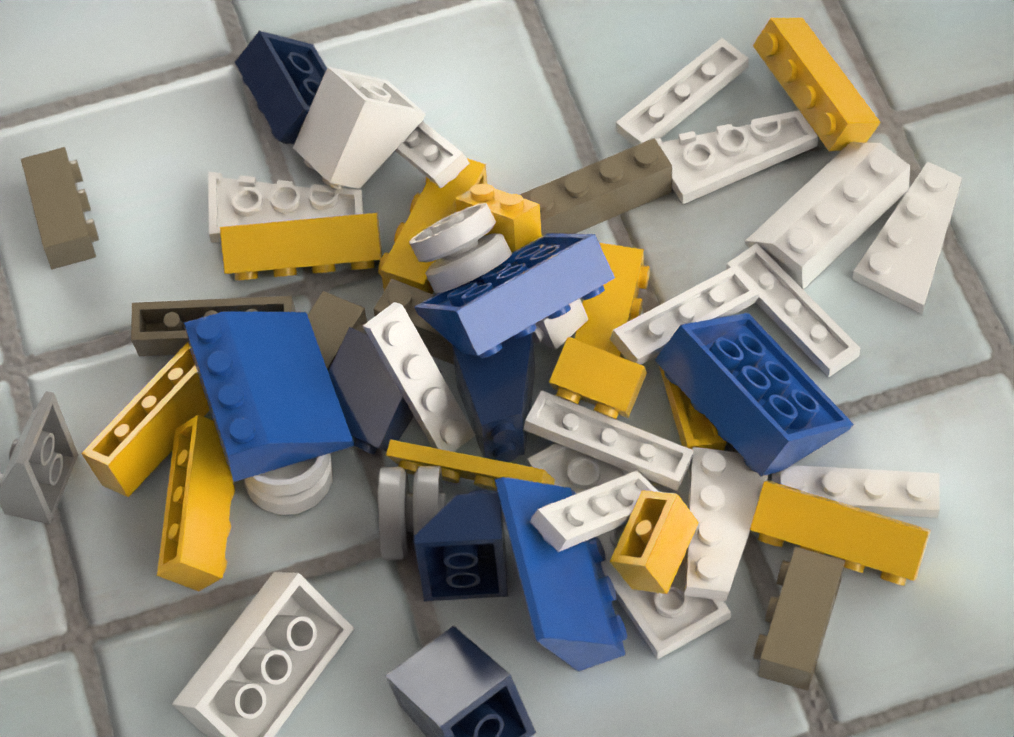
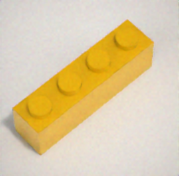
(815, 83)
(425, 210)
(301, 243)
(618, 301)
(146, 427)
(196, 508)
(840, 531)

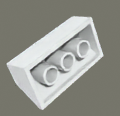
(833, 210)
(264, 661)

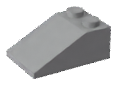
(38, 464)

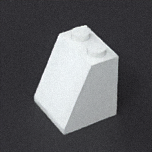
(354, 127)

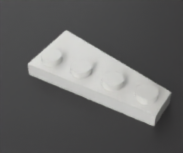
(723, 501)

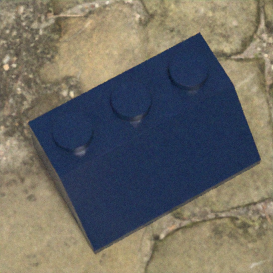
(282, 79)
(464, 549)

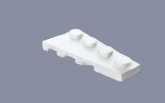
(732, 153)
(253, 202)
(909, 245)

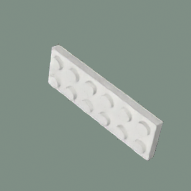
(660, 618)

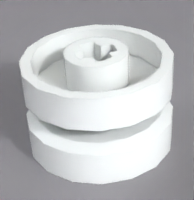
(460, 248)
(292, 487)

